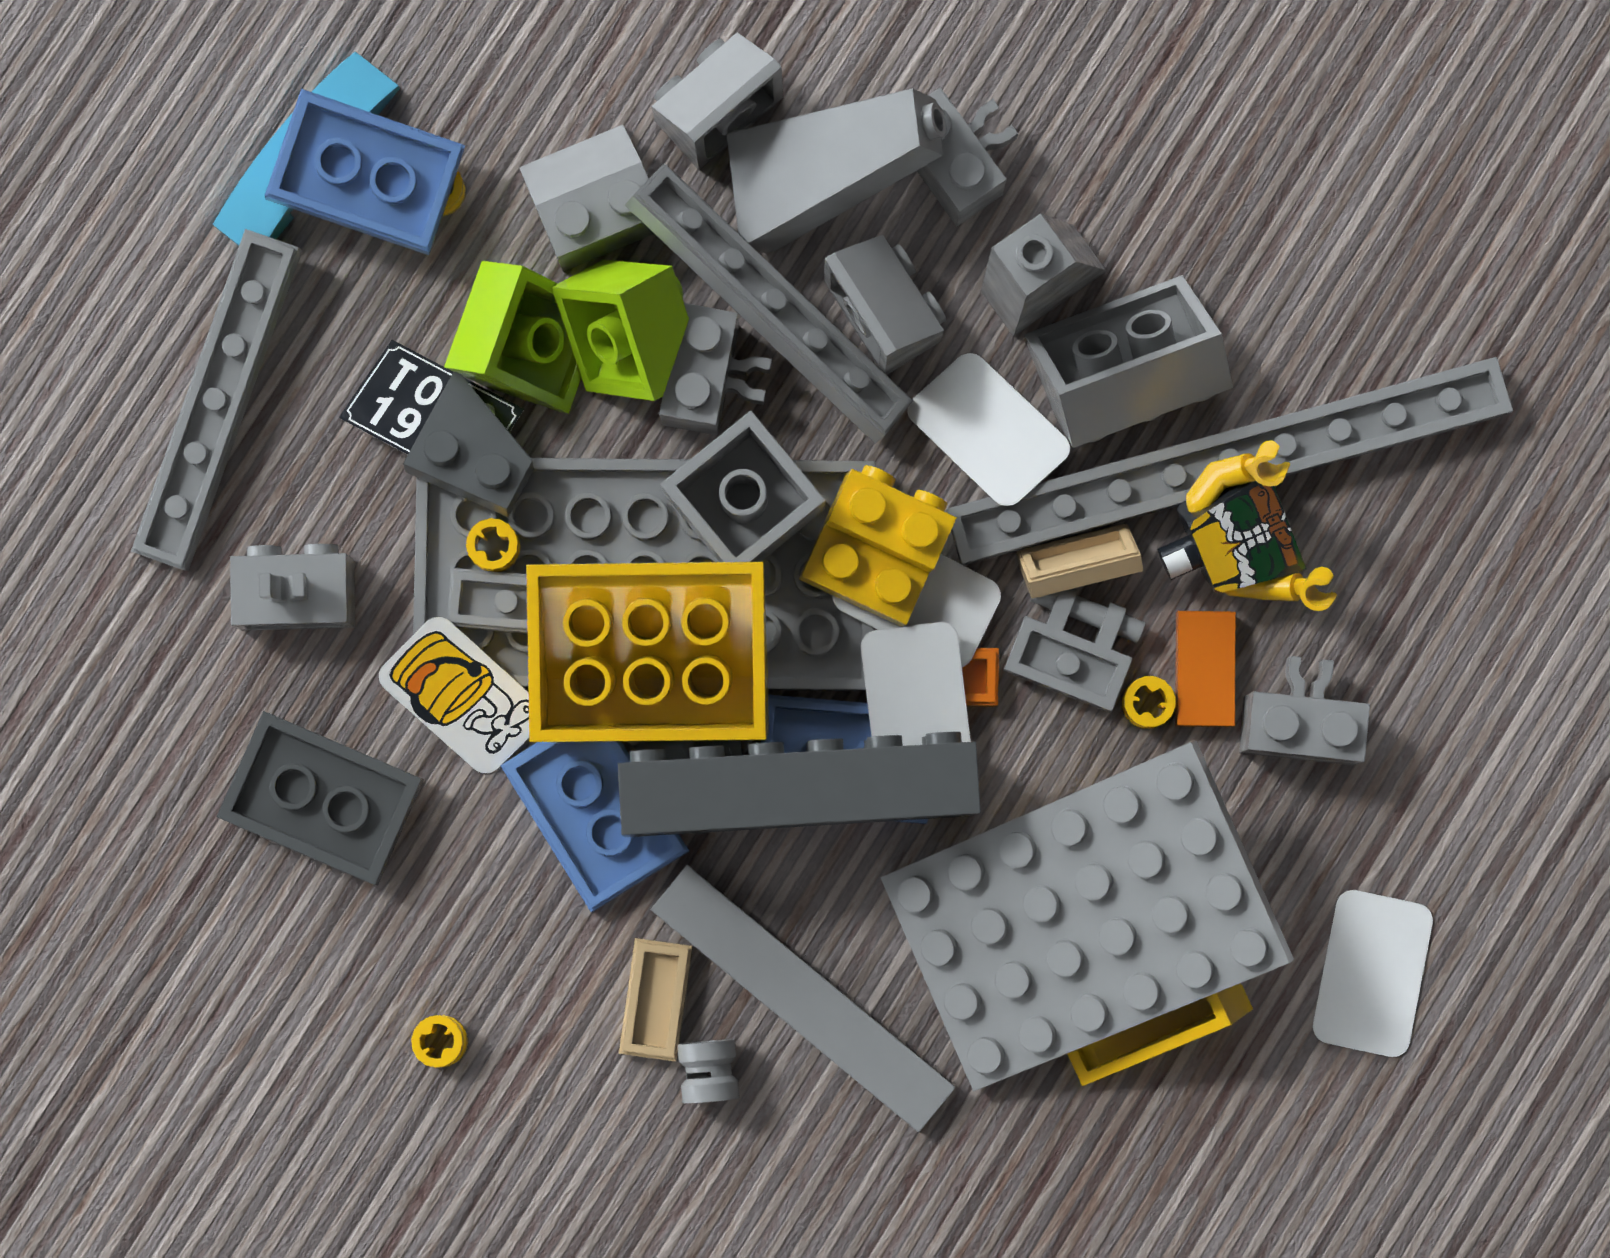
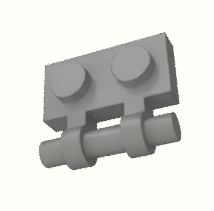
(1068, 662)

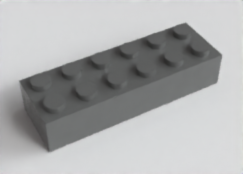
(798, 787)

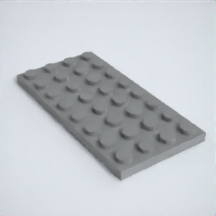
(619, 515)

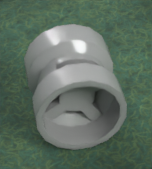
(705, 1057)

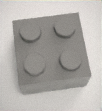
(743, 494)

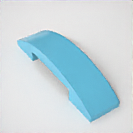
(352, 83)

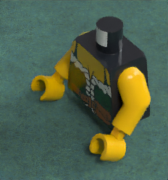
(1243, 535)

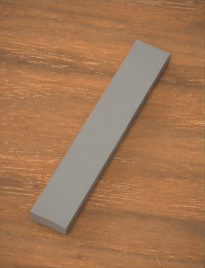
(769, 303)
(216, 400)
(803, 998)

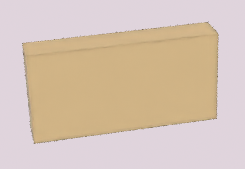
(1079, 561)
(655, 999)

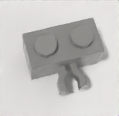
(966, 174)
(703, 370)
(292, 589)
(1303, 725)

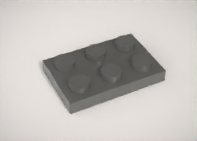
(320, 798)

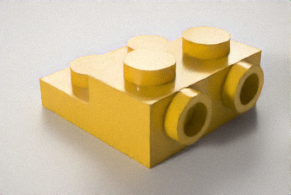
(878, 545)

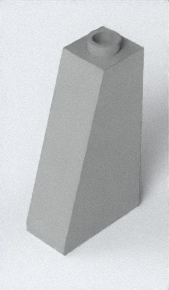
(827, 161)
(1037, 271)

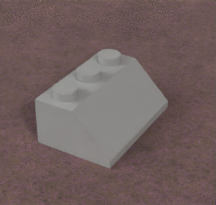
(1129, 361)

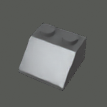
(720, 96)
(585, 195)
(883, 302)

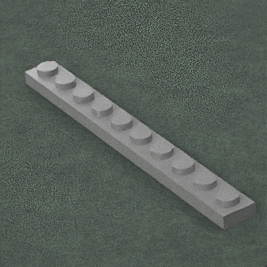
(1166, 475)

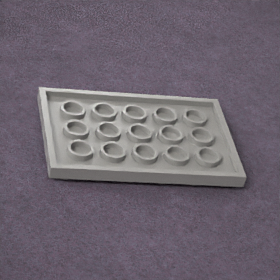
(1087, 917)

